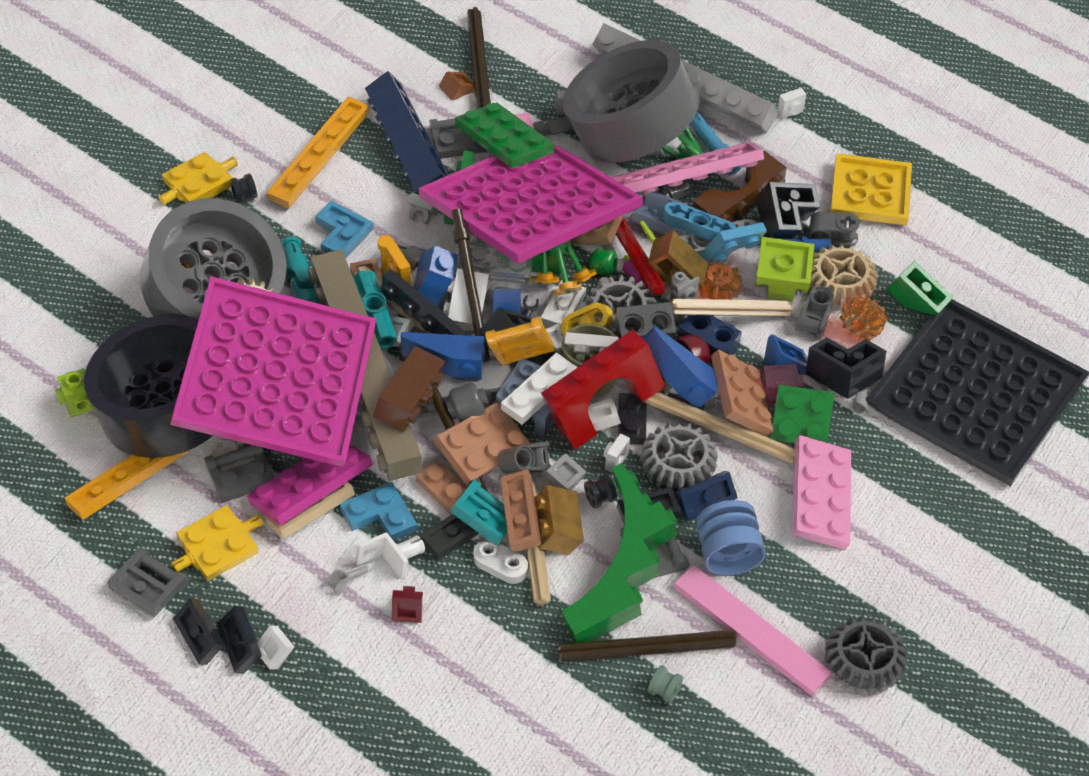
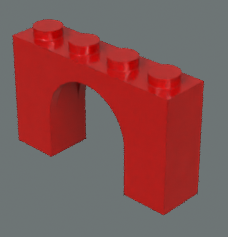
(571, 395)

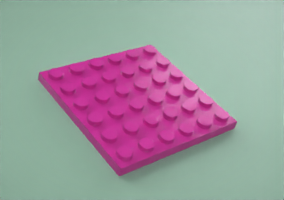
(533, 204)
(275, 372)

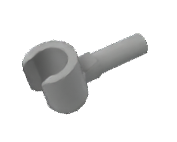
(861, 406)
(341, 578)

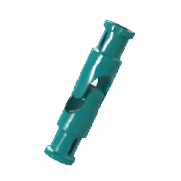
(297, 270)

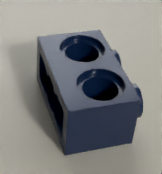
(713, 331)

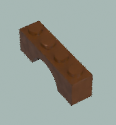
(736, 203)

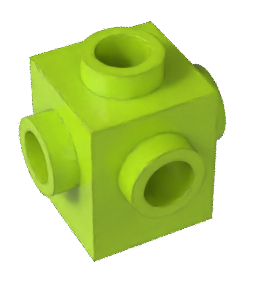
(73, 393)

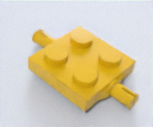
(197, 179)
(217, 543)

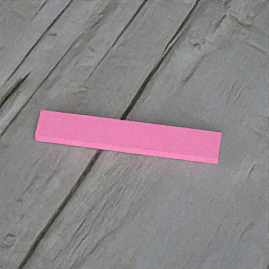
(753, 630)

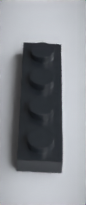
(417, 306)

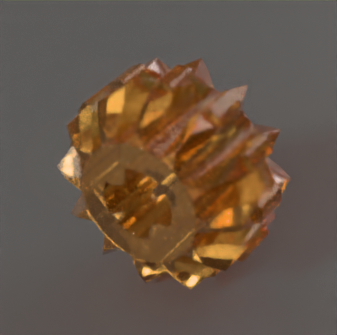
(721, 282)
(863, 317)

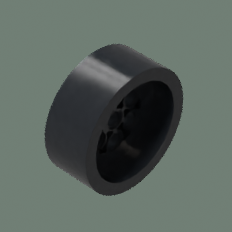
(137, 383)

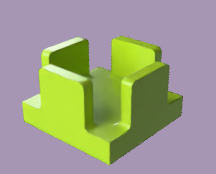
(784, 267)

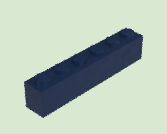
(405, 131)

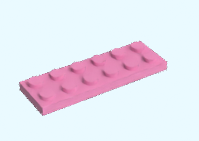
(691, 167)

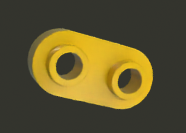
(588, 315)

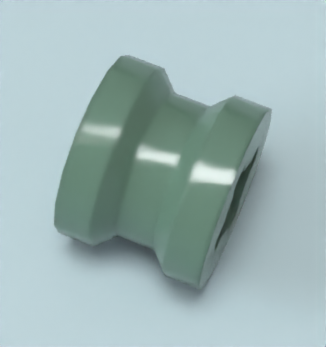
(665, 684)

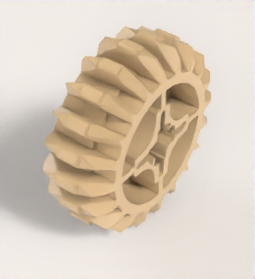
(844, 273)

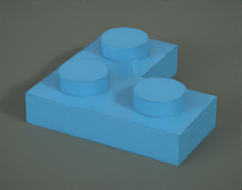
(346, 227)
(732, 239)
(382, 505)

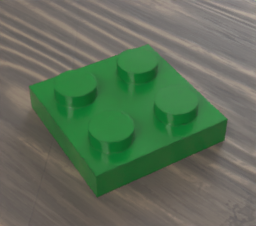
(801, 413)

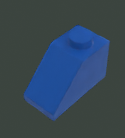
(435, 273)

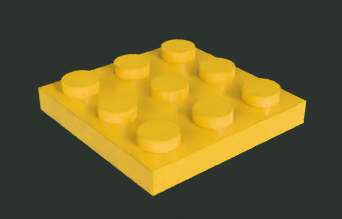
(872, 188)

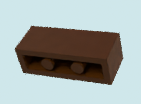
(410, 389)

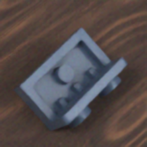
(652, 214)

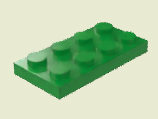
(504, 135)

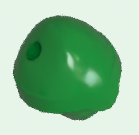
(603, 261)

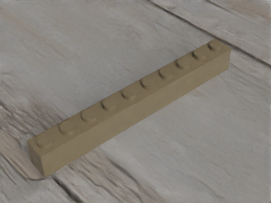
(337, 289)

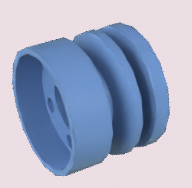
(730, 537)

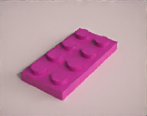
(305, 485)

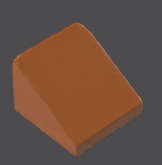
(456, 85)

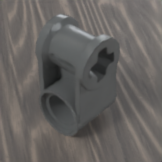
(833, 226)
(816, 311)
(523, 457)

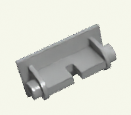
(683, 289)

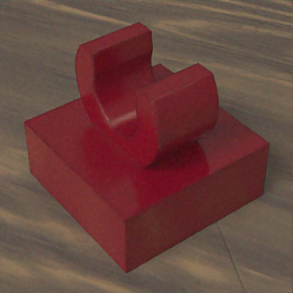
(407, 605)

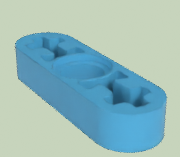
(684, 216)

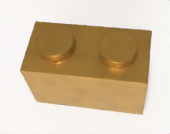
(674, 255)
(559, 519)

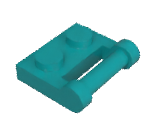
(482, 512)

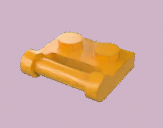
(393, 258)
(520, 342)

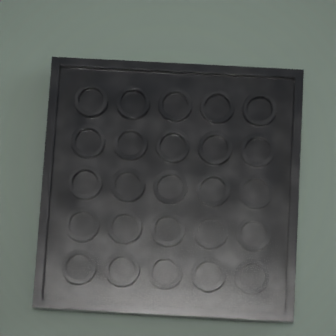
(978, 390)

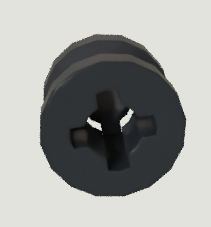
(243, 188)
(600, 491)

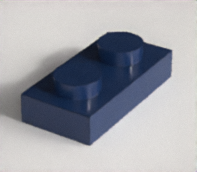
(705, 493)

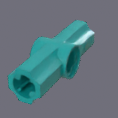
(373, 299)

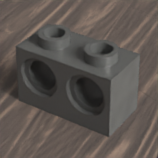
(644, 317)

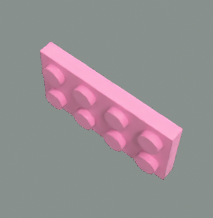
(822, 492)

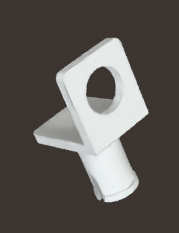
(393, 553)

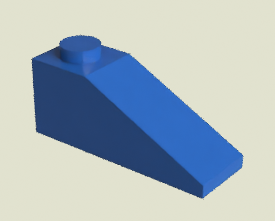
(462, 353)
(681, 368)

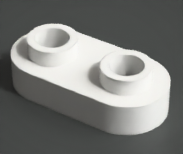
(498, 562)

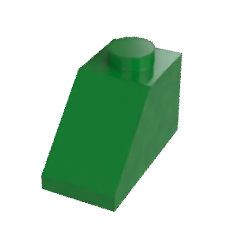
(919, 290)

